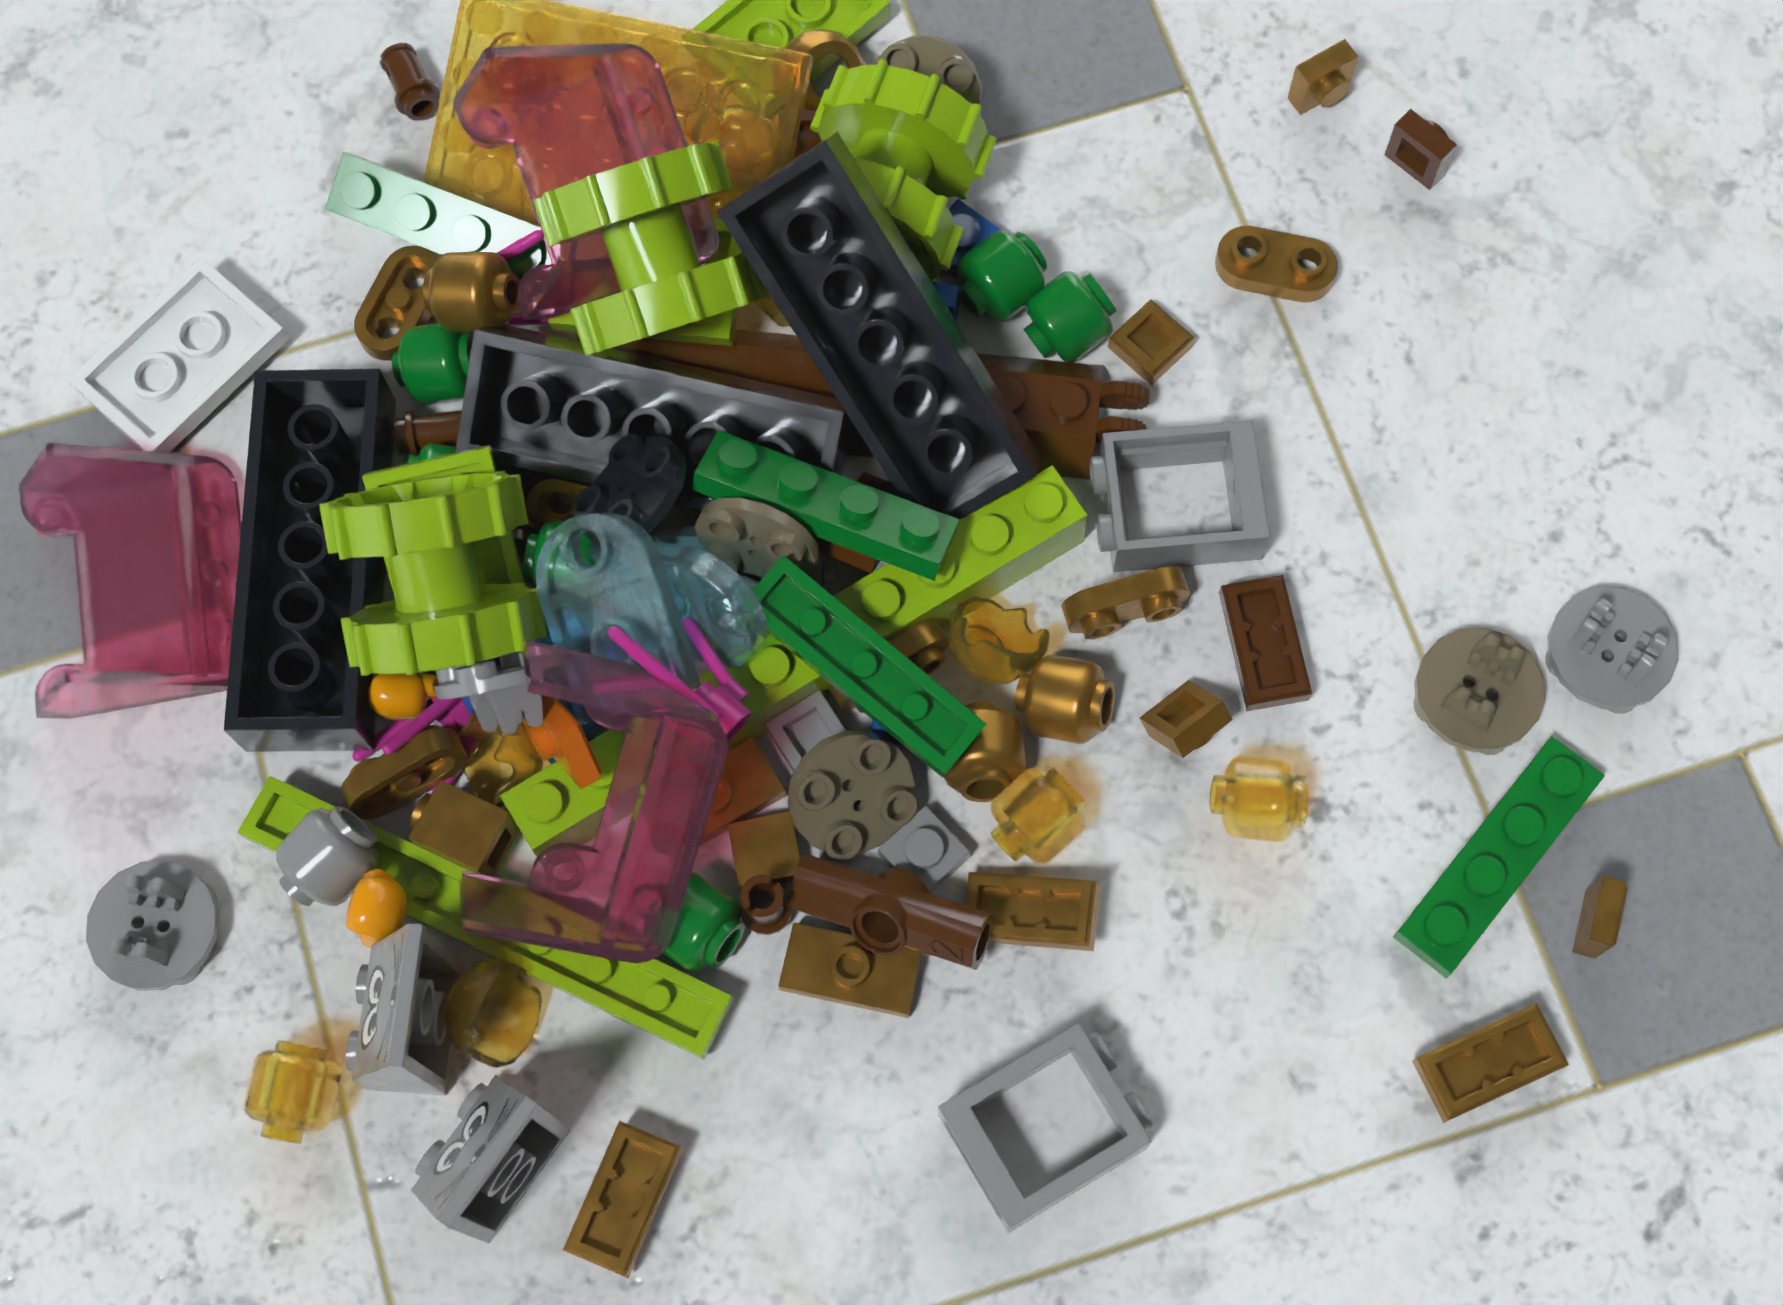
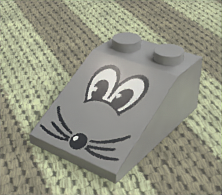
(402, 1022)
(487, 1160)

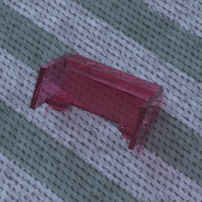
(630, 885)

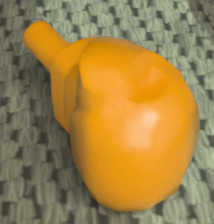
(400, 695)
(376, 907)

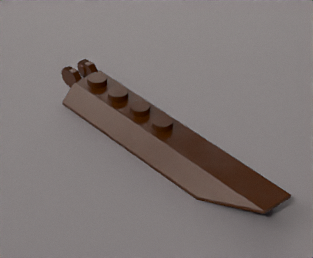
(1049, 398)

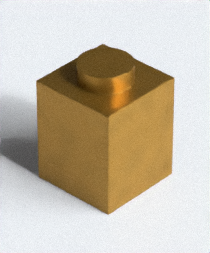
(463, 829)

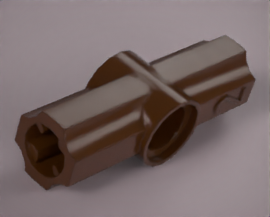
(890, 911)

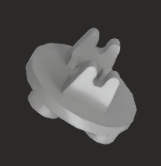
(1588, 629)
(494, 692)
(146, 955)

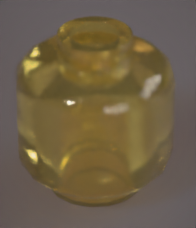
(1260, 798)
(1038, 815)
(292, 1090)

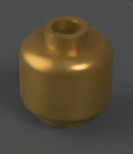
(470, 291)
(1065, 699)
(992, 758)

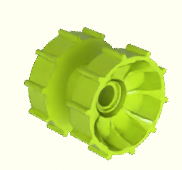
(914, 147)
(649, 245)
(439, 605)

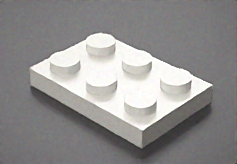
(179, 358)

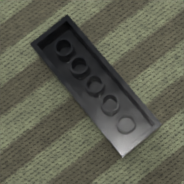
(880, 332)
(564, 411)
(288, 650)

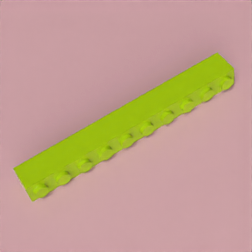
(986, 556)

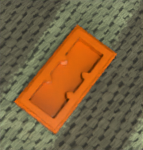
(566, 742)

